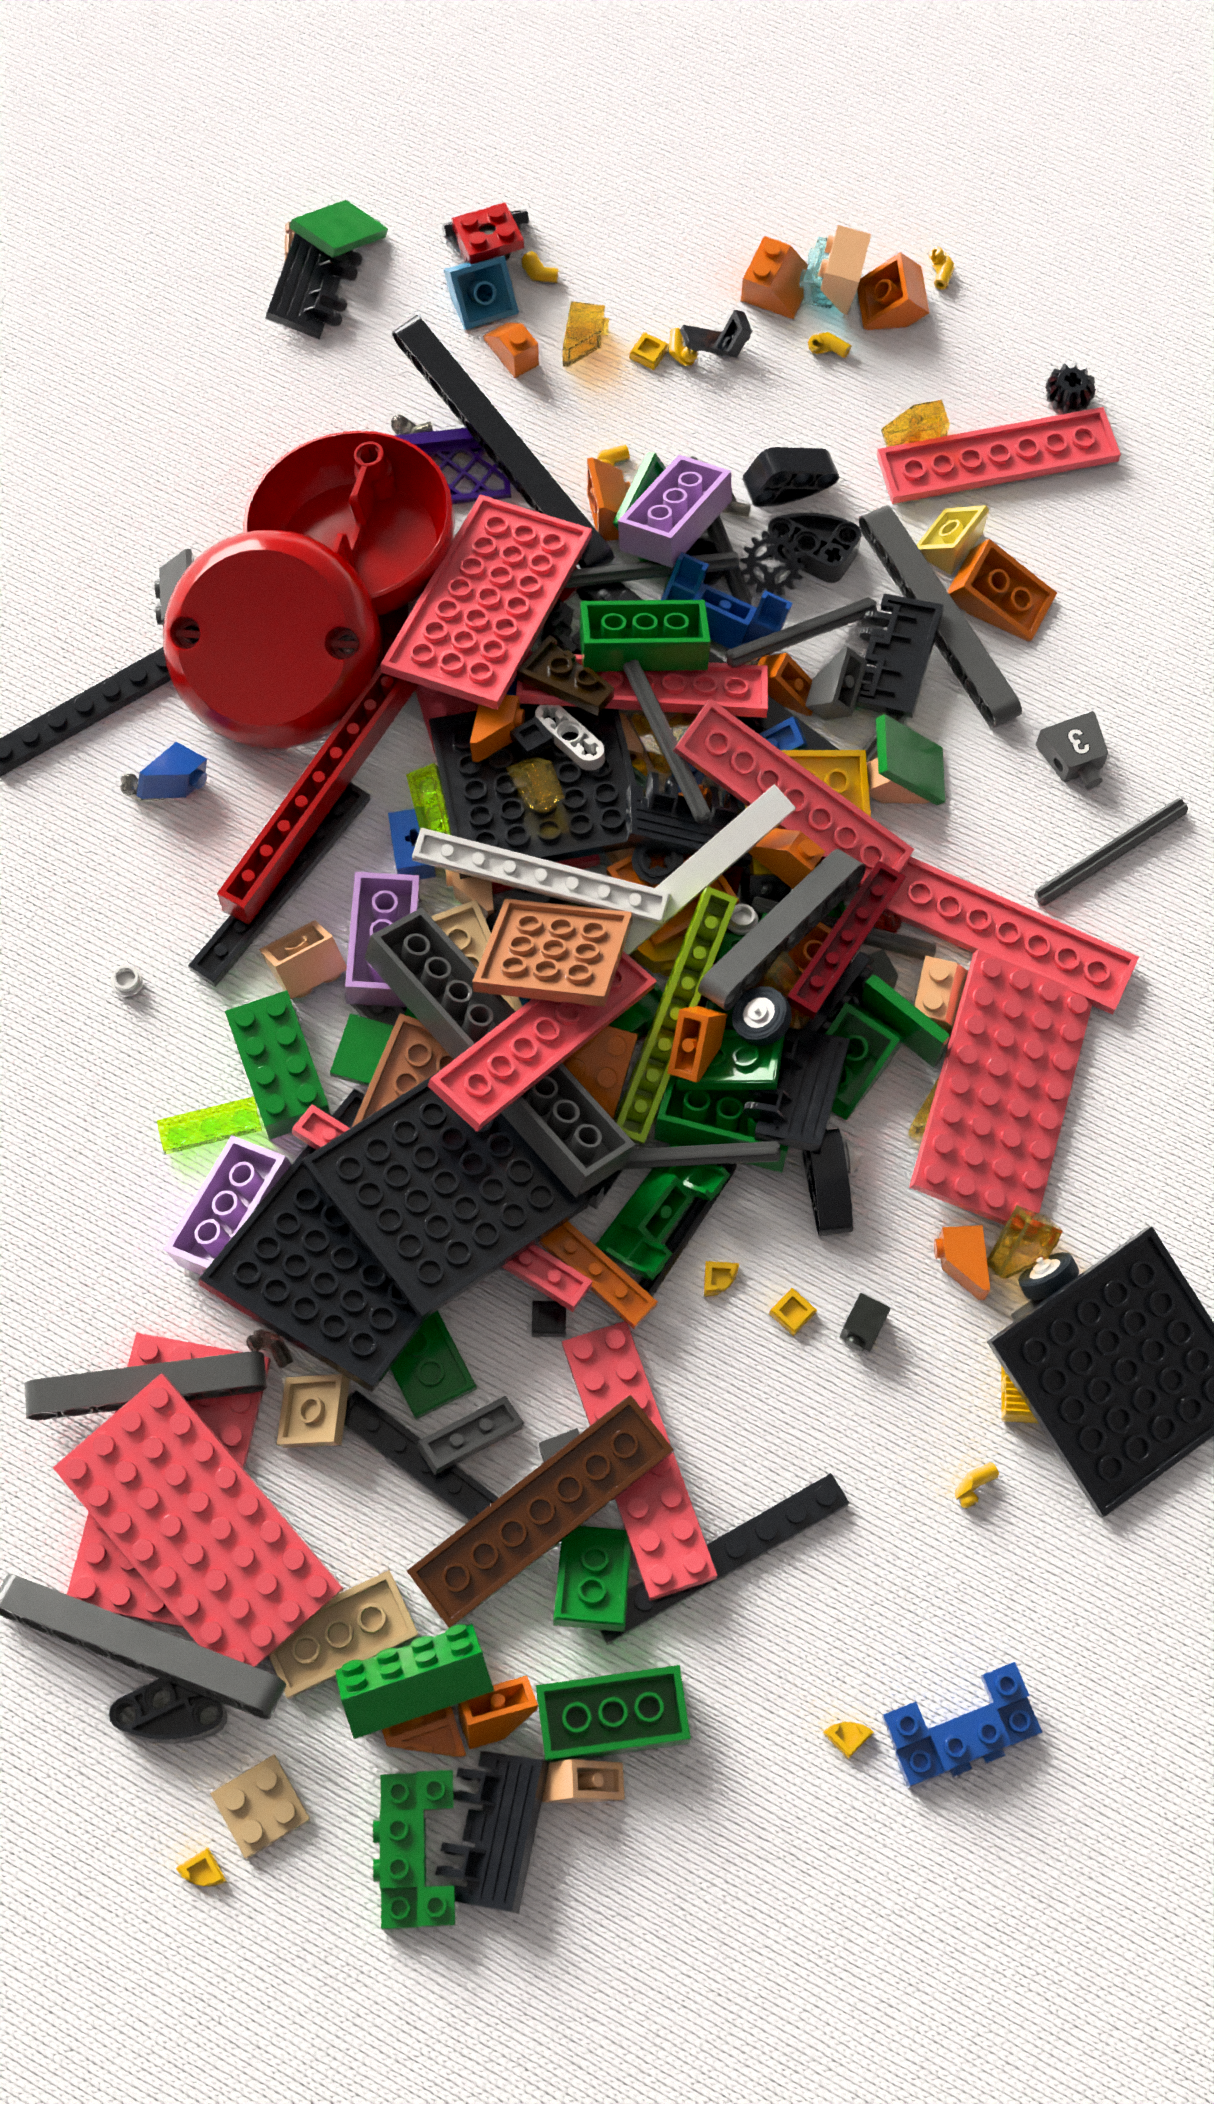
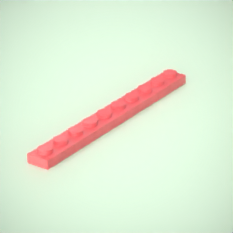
(532, 1266)

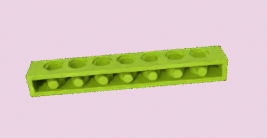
(681, 991)

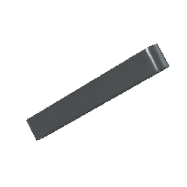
(781, 929)
(113, 1388)

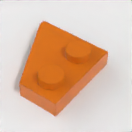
(428, 1734)

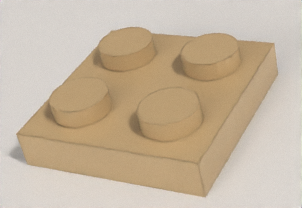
(313, 1411)
(260, 1806)

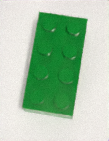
(654, 632)
(276, 1062)
(708, 1119)
(413, 1680)
(613, 1714)

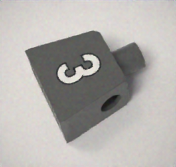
(1075, 749)

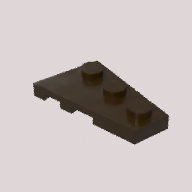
(563, 677)

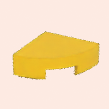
(719, 1277)
(847, 1736)
(202, 1870)

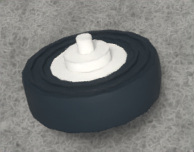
(761, 1016)
(1048, 1275)

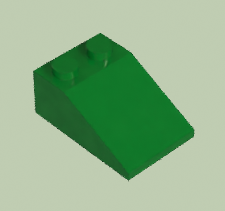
(869, 1054)

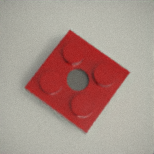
(487, 233)

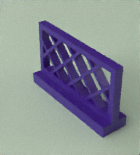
(454, 442)

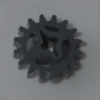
(774, 550)

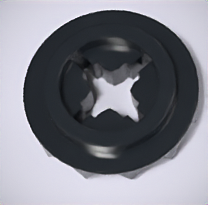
(642, 862)

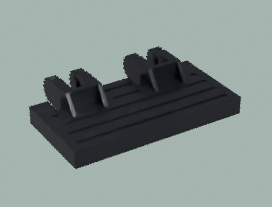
(308, 290)
(898, 654)
(667, 821)
(804, 1092)
(500, 1831)

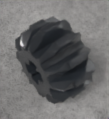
(1070, 388)

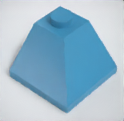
(481, 291)

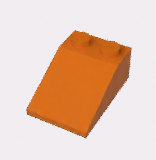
(1001, 591)

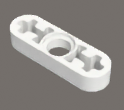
(572, 748)

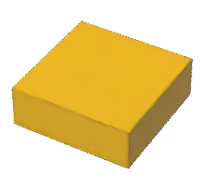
(649, 351)
(792, 1312)

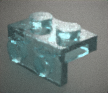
(809, 278)

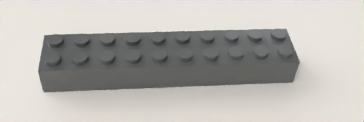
(555, 1114)

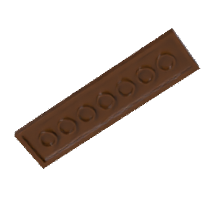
(540, 1511)

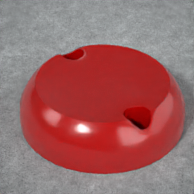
(369, 502)
(270, 638)

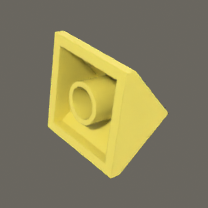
(953, 536)

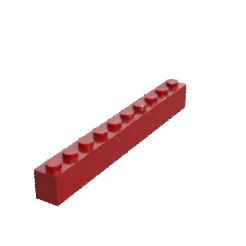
(313, 795)

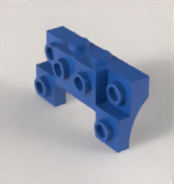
(729, 619)
(967, 1738)

